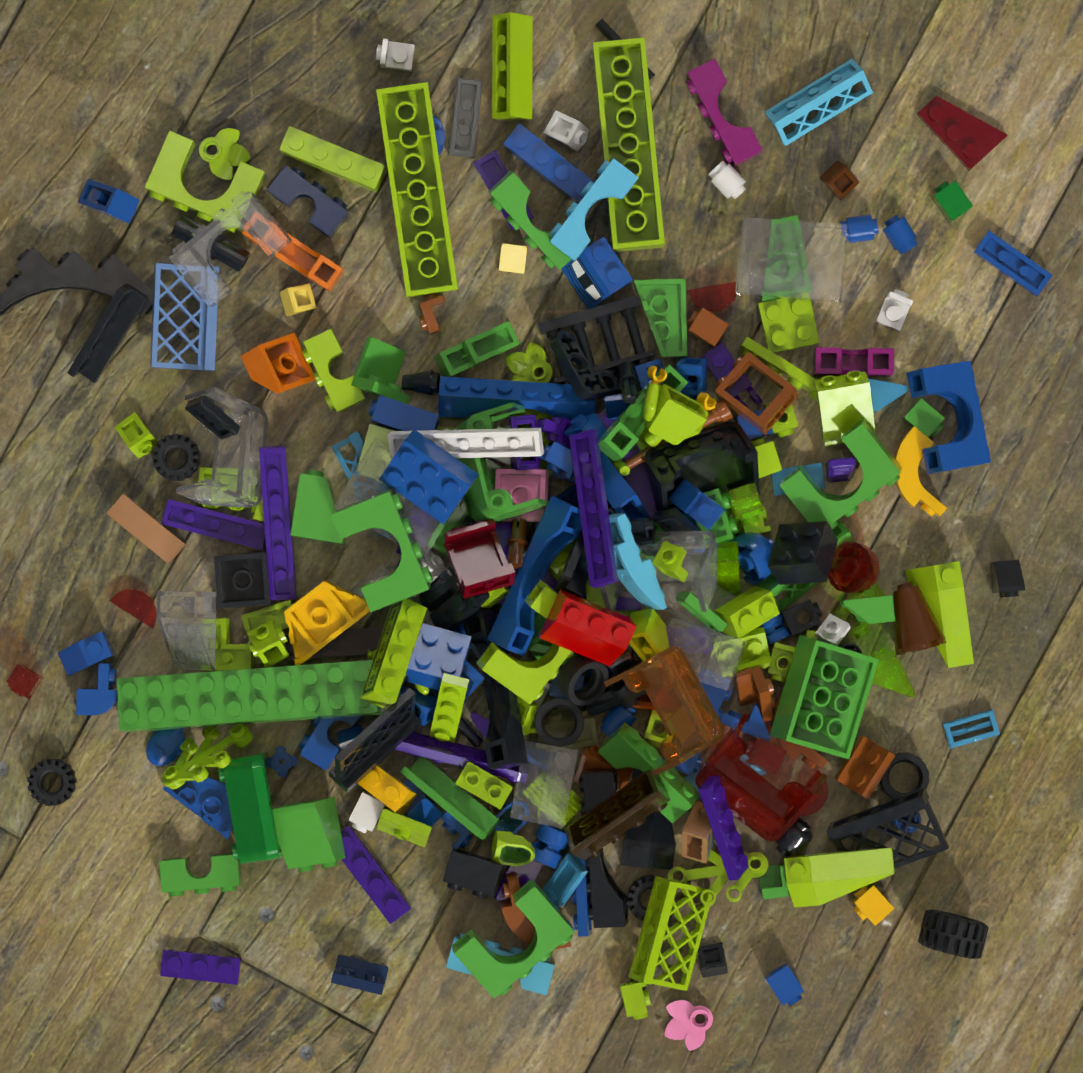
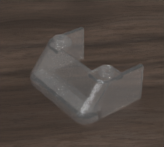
(236, 458)
(698, 562)

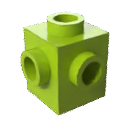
(268, 643)

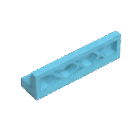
(817, 97)

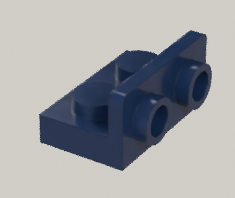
(360, 974)

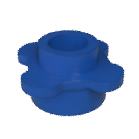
(282, 769)

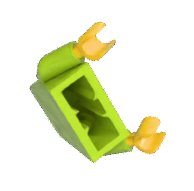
(672, 414)

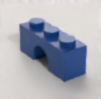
(318, 746)

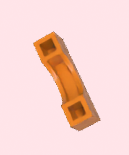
(308, 263)

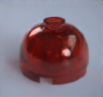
(854, 568)

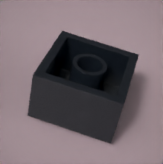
(802, 553)
(242, 579)
(472, 872)

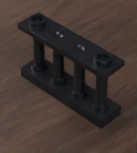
(602, 315)

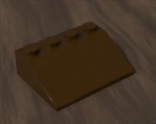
(616, 815)

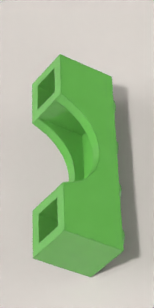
(512, 197)
(629, 425)
(628, 749)

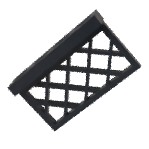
(376, 742)
(885, 813)

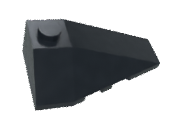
(651, 843)

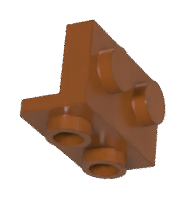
(754, 688)

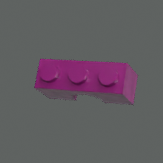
(839, 361)

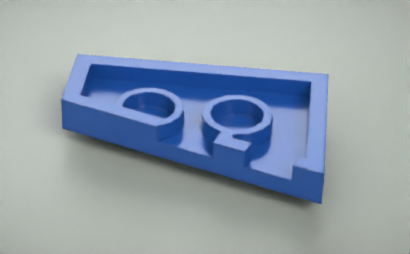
(208, 801)

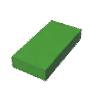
(708, 618)

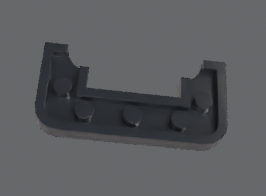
(709, 461)

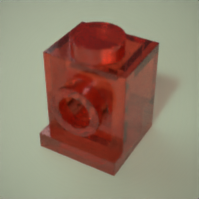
(24, 681)

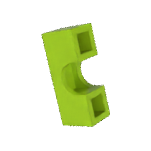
(322, 351)

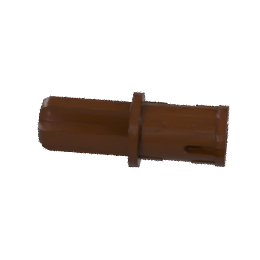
(517, 543)

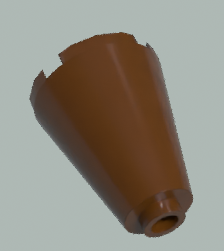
(914, 621)

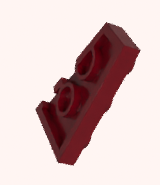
(960, 131)

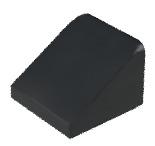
(712, 960)

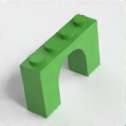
(878, 469)
(384, 513)
(499, 972)

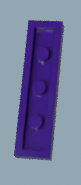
(214, 524)
(723, 827)
(372, 877)

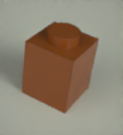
(707, 327)

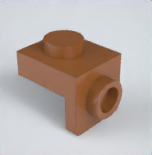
(428, 319)

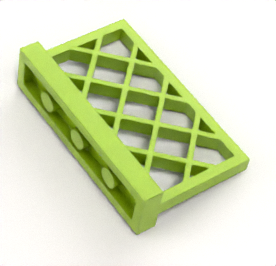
(655, 931)

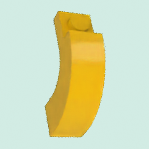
(909, 486)

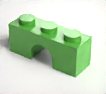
(177, 877)

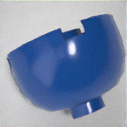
(754, 556)

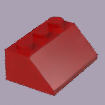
(587, 628)

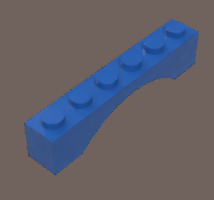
(468, 396)
(515, 621)

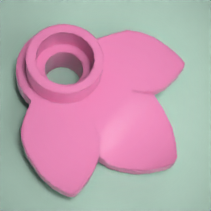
(684, 1025)

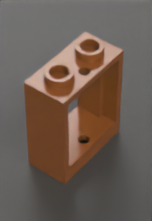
(775, 408)

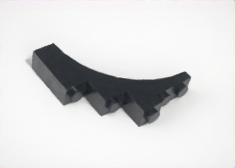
(72, 273)

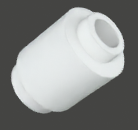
(727, 180)

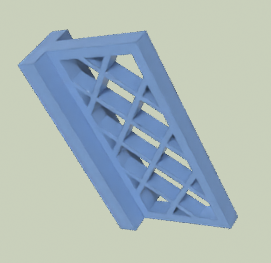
(206, 325)

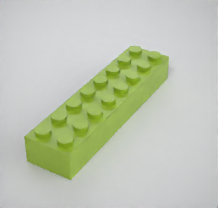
(630, 140)
(417, 189)

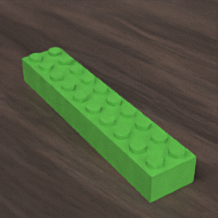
(243, 696)

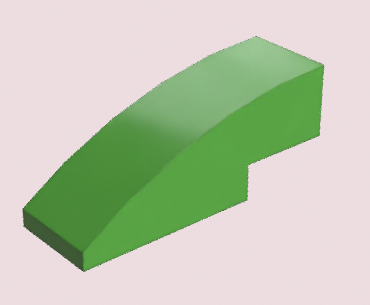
(477, 350)

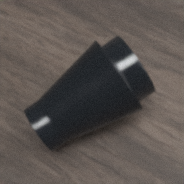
(422, 382)

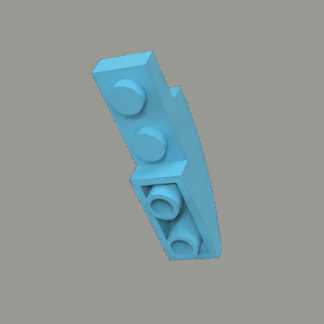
(635, 573)

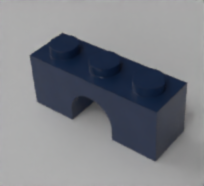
(291, 186)

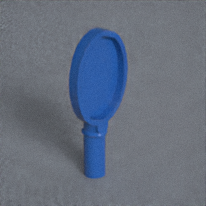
(165, 746)

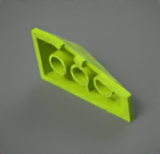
(945, 595)
(829, 875)

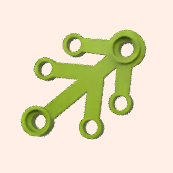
(178, 774)
(720, 881)

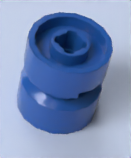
(549, 844)

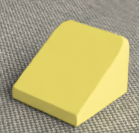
(513, 258)
(298, 299)

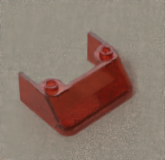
(751, 796)

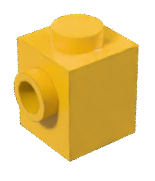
(871, 904)

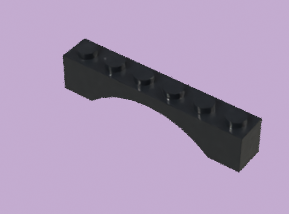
(505, 737)
(608, 901)

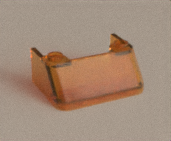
(678, 702)

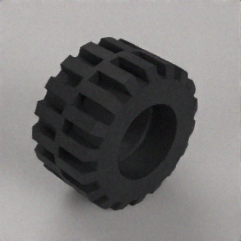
(953, 934)

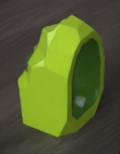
(511, 849)

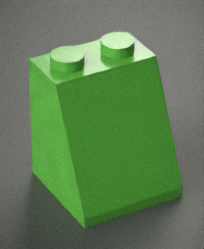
(314, 509)
(309, 834)

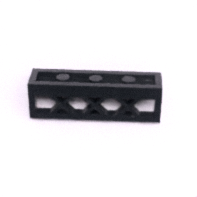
(108, 333)
(575, 571)

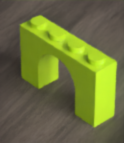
(168, 182)
(527, 677)

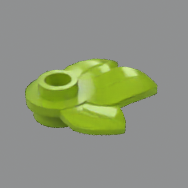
(228, 153)
(526, 365)

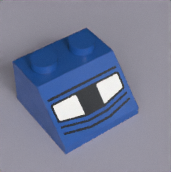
(597, 274)

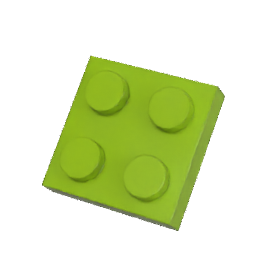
(788, 324)

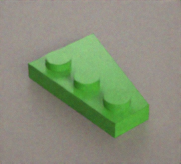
(666, 312)

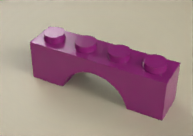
(737, 142)

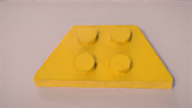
(321, 618)

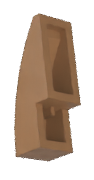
(146, 528)

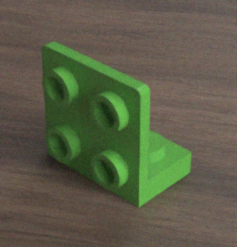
(379, 370)

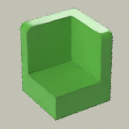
(774, 882)

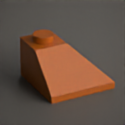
(278, 364)

